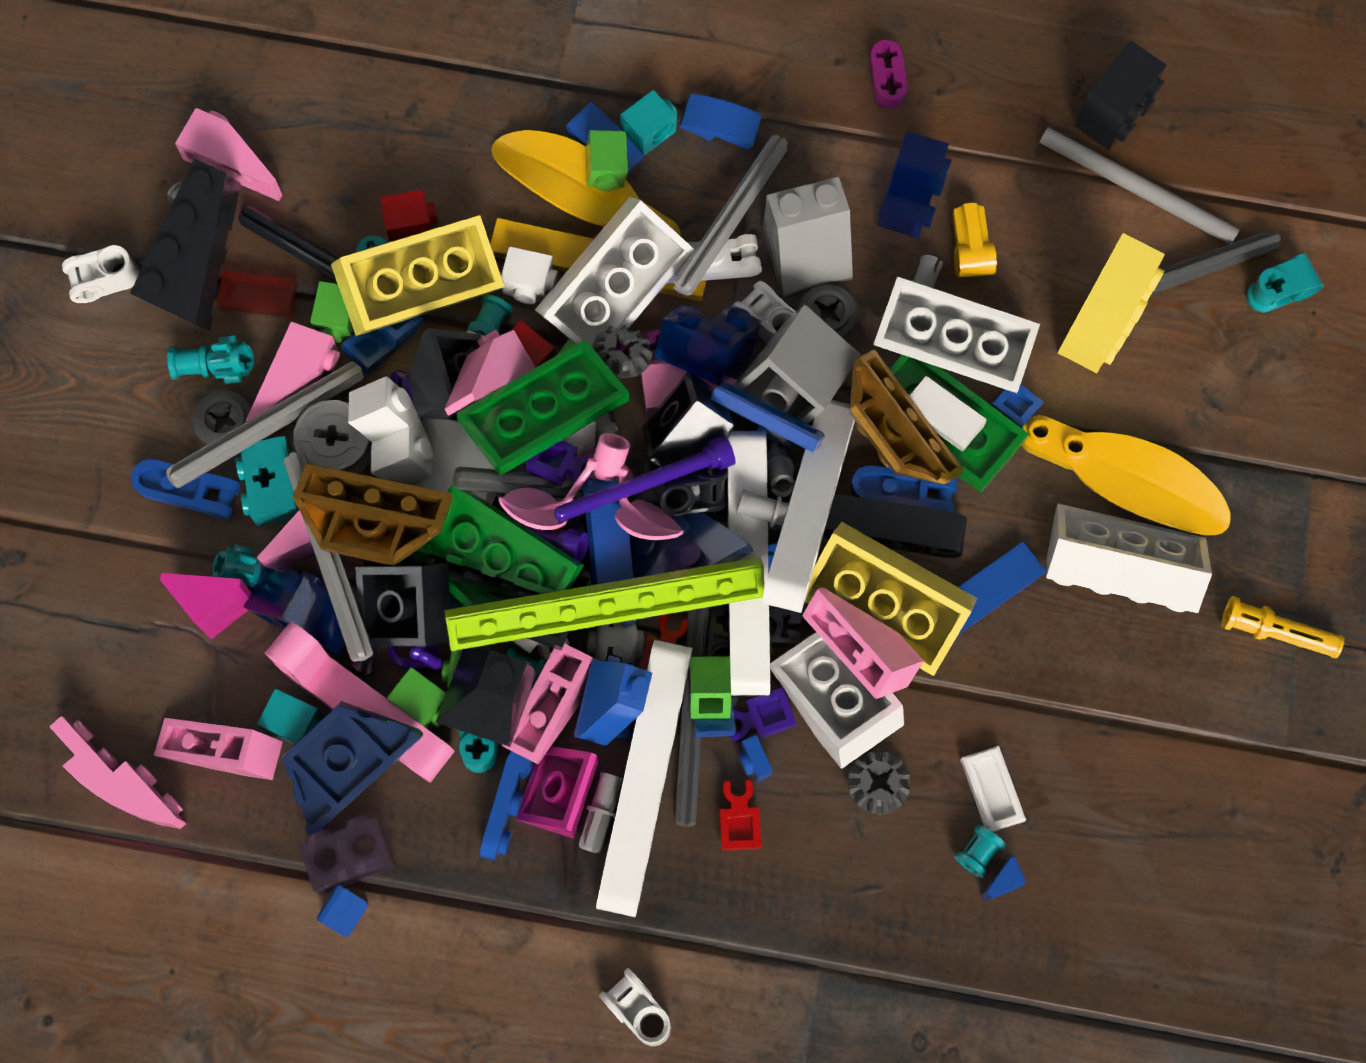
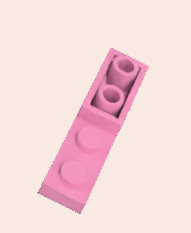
(125, 787)

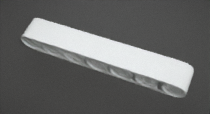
(809, 511)
(750, 618)
(644, 780)

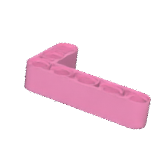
(312, 669)

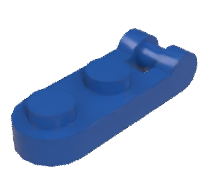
(152, 483)
(883, 485)
(506, 803)

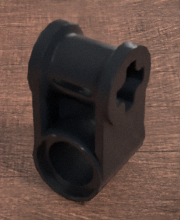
(694, 492)

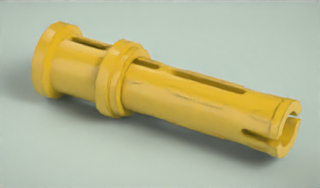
(1265, 618)

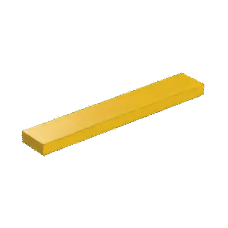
(562, 246)

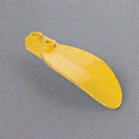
(558, 173)
(1134, 475)

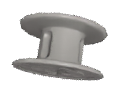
(323, 423)

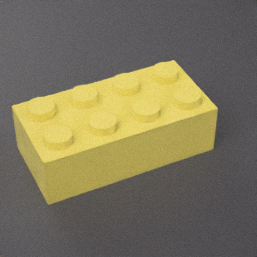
(417, 275)
(1113, 304)
(893, 591)

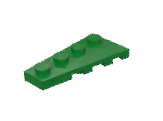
(500, 546)

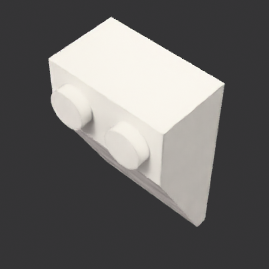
(834, 700)

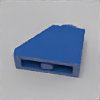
(611, 700)

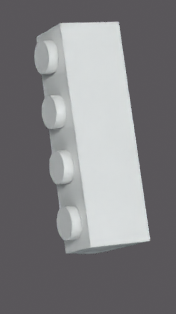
(615, 274)
(957, 334)
(1128, 559)

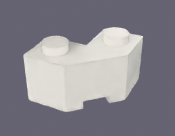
(391, 423)

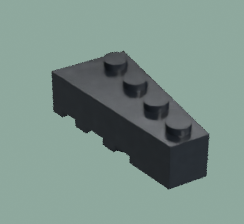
(190, 246)

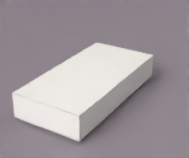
(947, 413)
(993, 789)

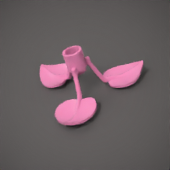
(637, 518)

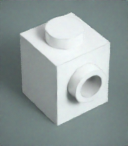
(528, 275)

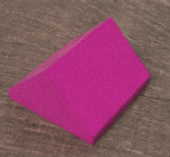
(207, 600)
(558, 790)

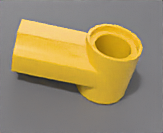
(972, 251)

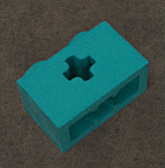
(257, 463)

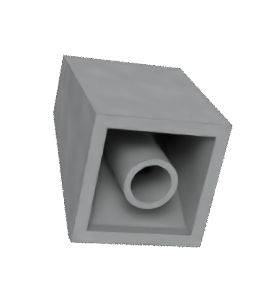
(809, 236)
(800, 367)

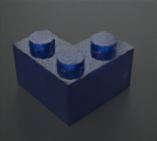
(915, 179)
(706, 345)
(300, 599)

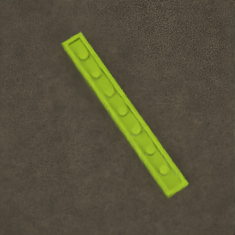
(605, 603)

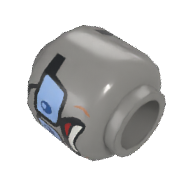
(616, 643)

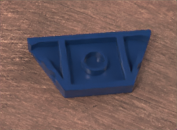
(700, 545)
(342, 759)

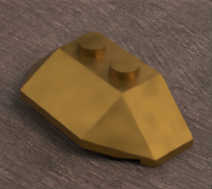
(896, 424)
(368, 514)

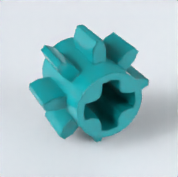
(230, 359)
(237, 564)

